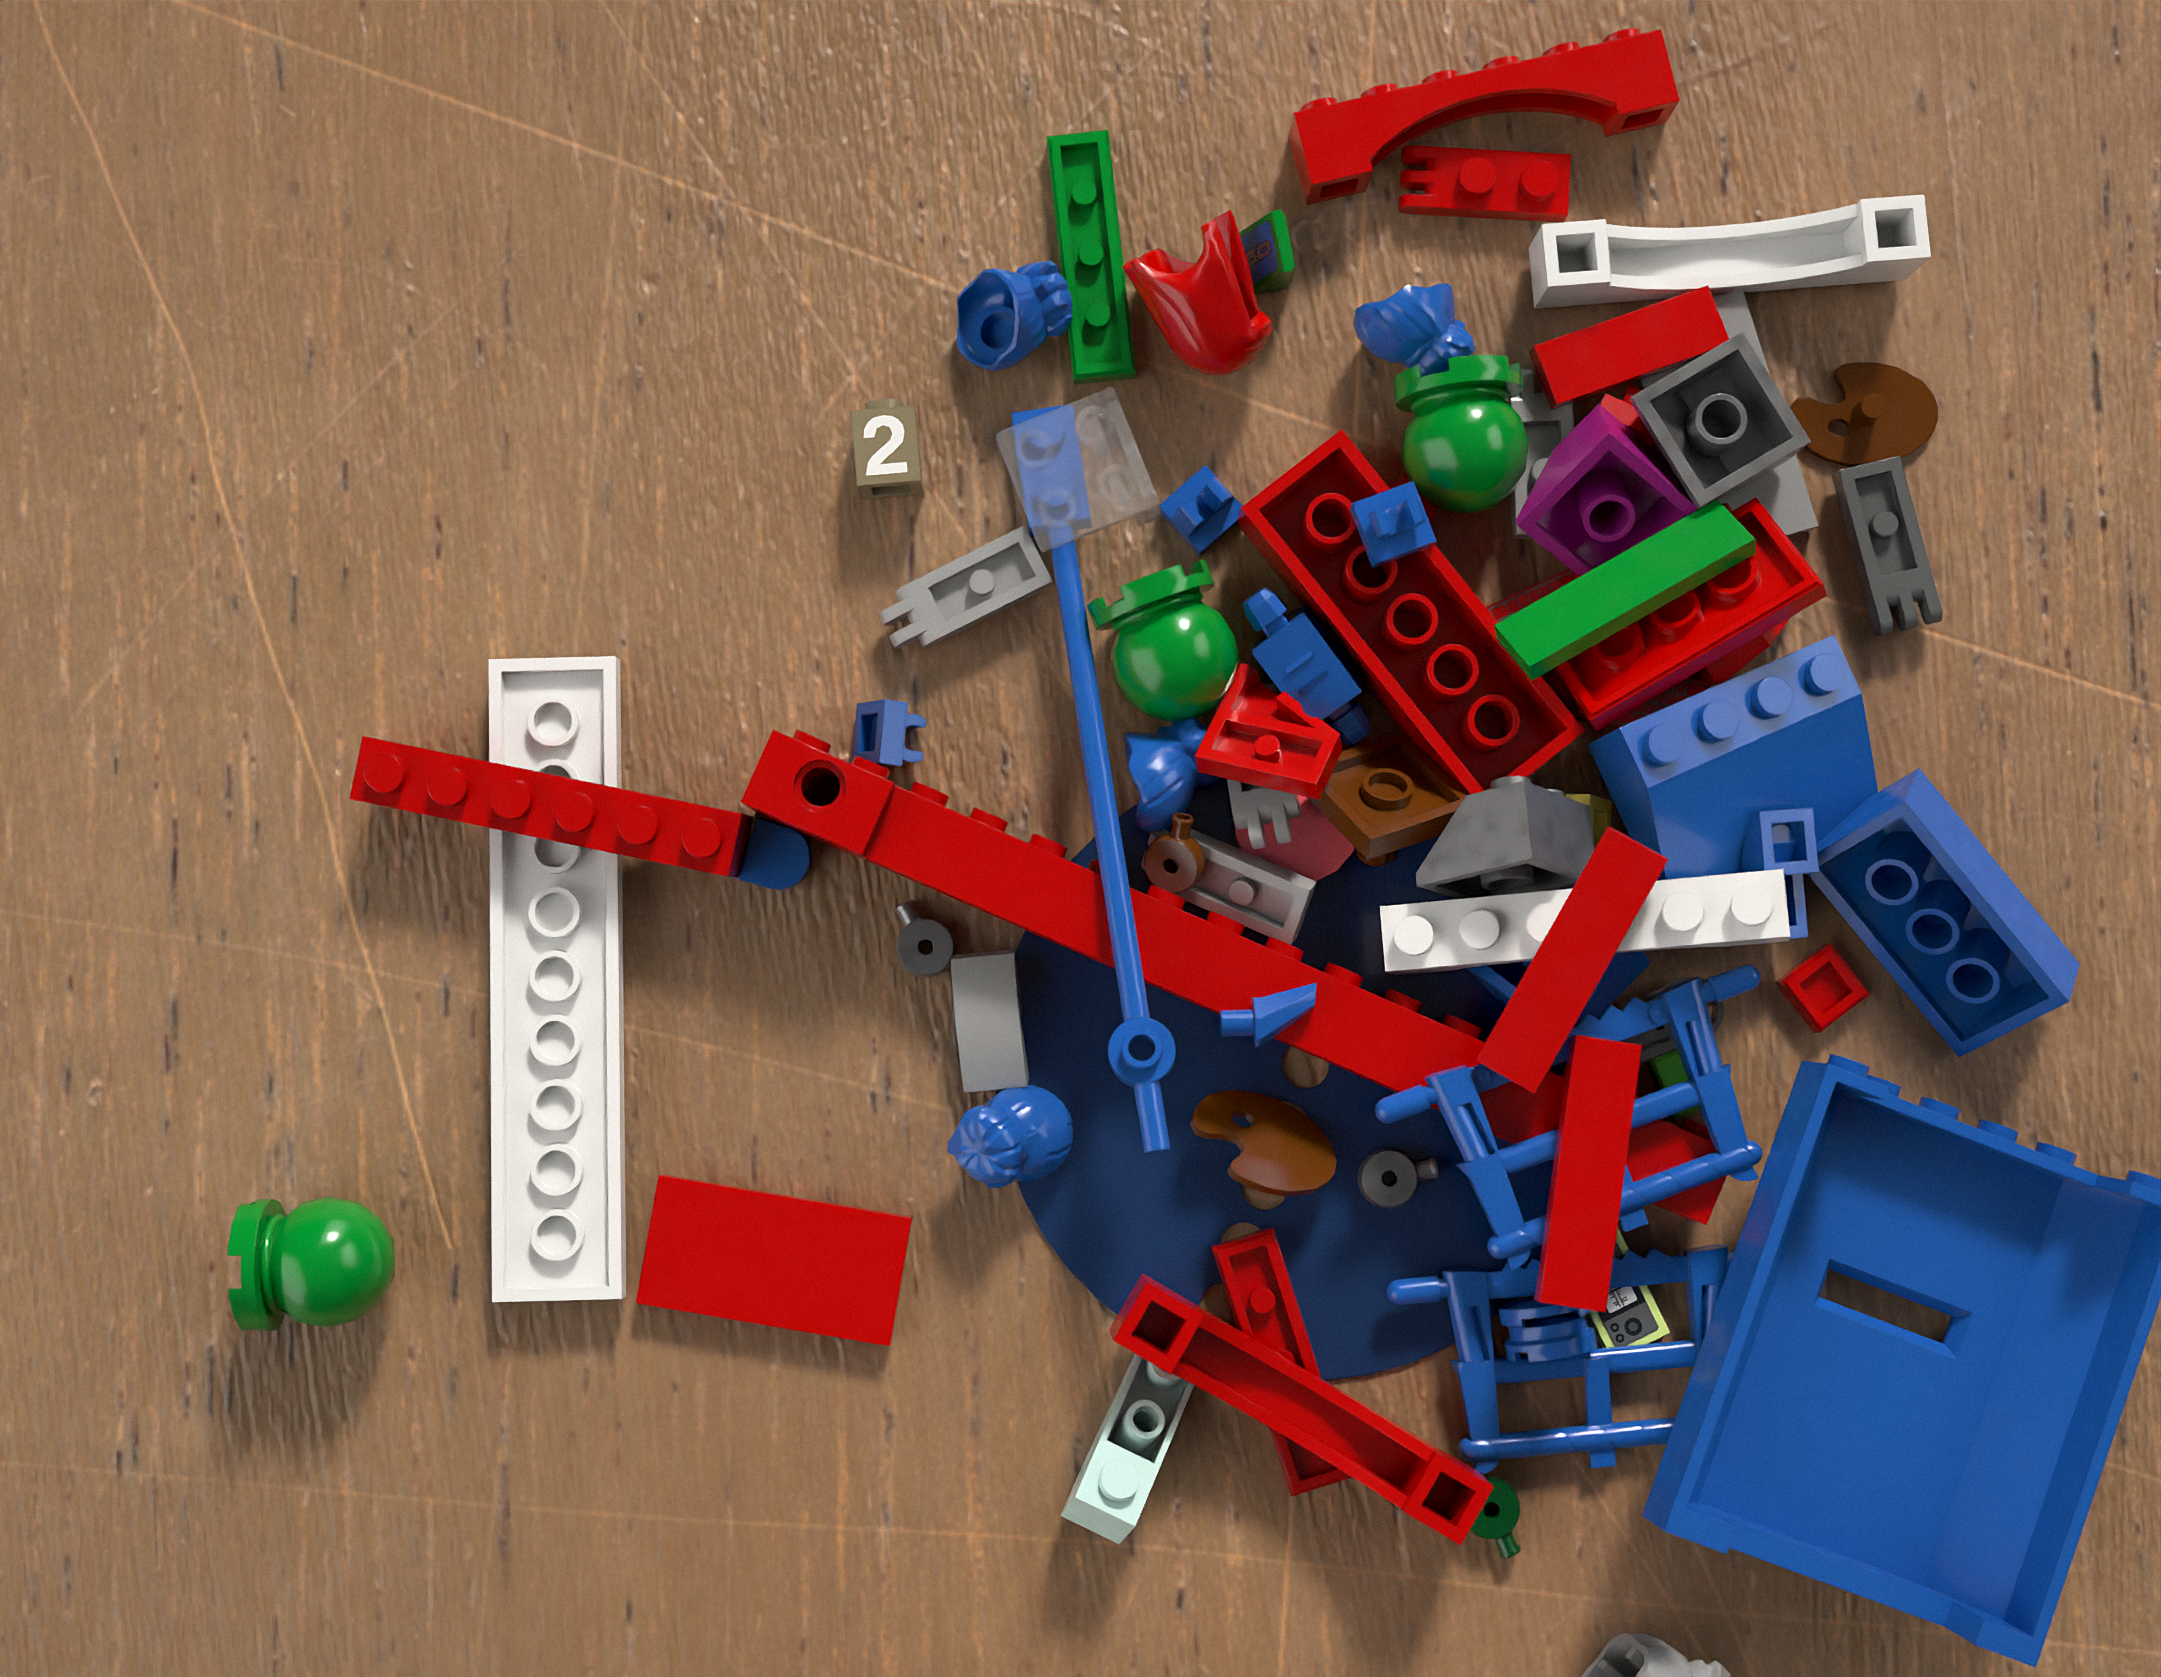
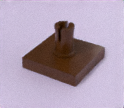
(1388, 797)

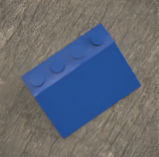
(1749, 745)

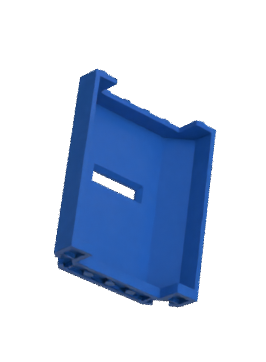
(1899, 1459)

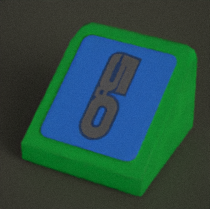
(1269, 253)

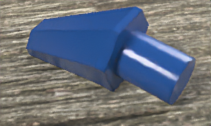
(1268, 1014)

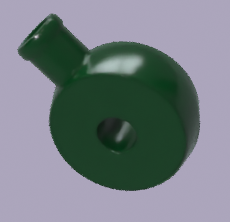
(1502, 1520)

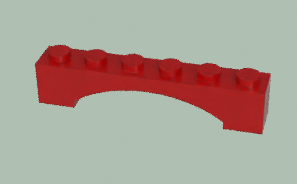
(1613, 83)
(551, 807)
(1301, 1407)

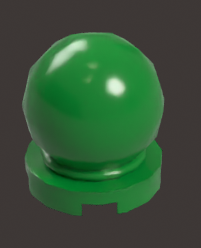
(1465, 438)
(1169, 647)
(315, 1264)

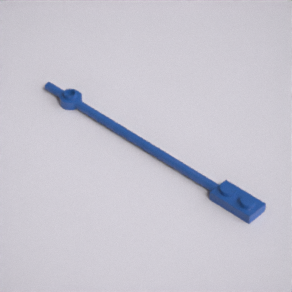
(1137, 1025)

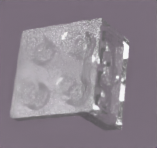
(1078, 470)

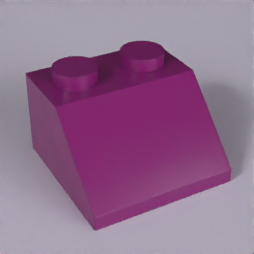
(1601, 494)

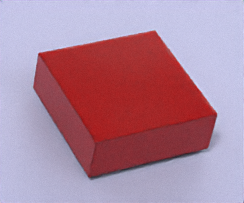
(1822, 988)

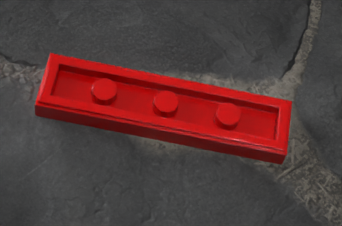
(1572, 959)
(1588, 1173)
(1269, 1313)

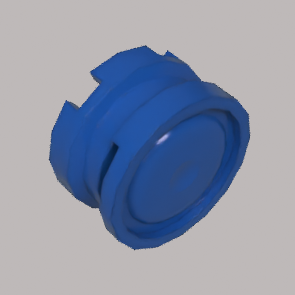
(1545, 1330)

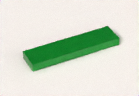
(1091, 256)
(1625, 589)

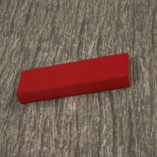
(1628, 347)

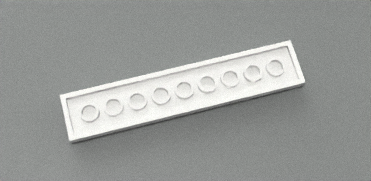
(556, 1000)

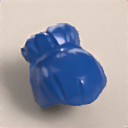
(1011, 314)
(1414, 328)
(1165, 771)
(1013, 1137)

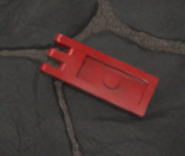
(1486, 183)

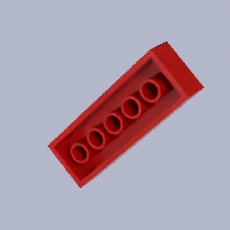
(1406, 625)

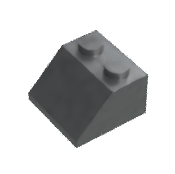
(1720, 421)
(1510, 843)

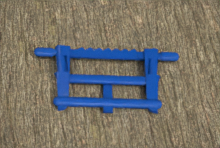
(1707, 1086)
(1479, 1372)

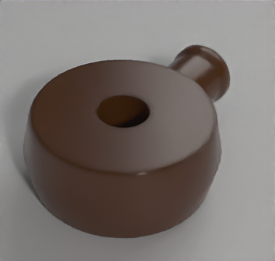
(1179, 847)

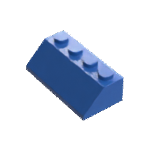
(1942, 915)

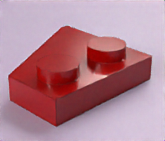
(1268, 740)

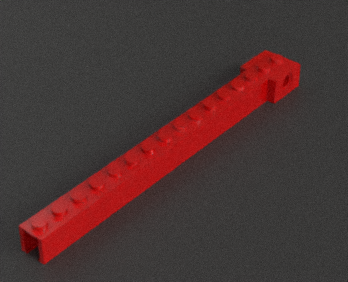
(1178, 951)

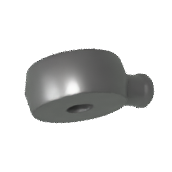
(918, 930)
(1406, 1176)

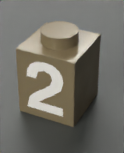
(887, 450)

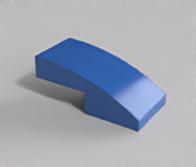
(1788, 843)

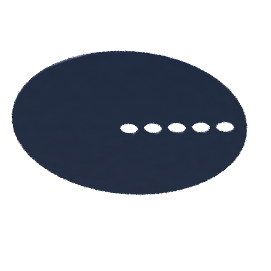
(1158, 1214)

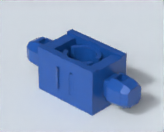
(1307, 664)

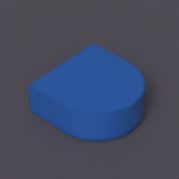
(775, 857)

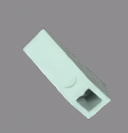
(1127, 1451)

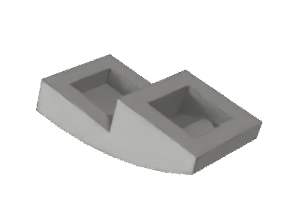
(989, 1020)

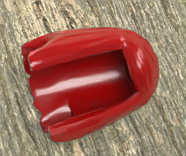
(1207, 305)

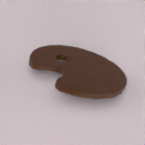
(1881, 407)
(1280, 1150)

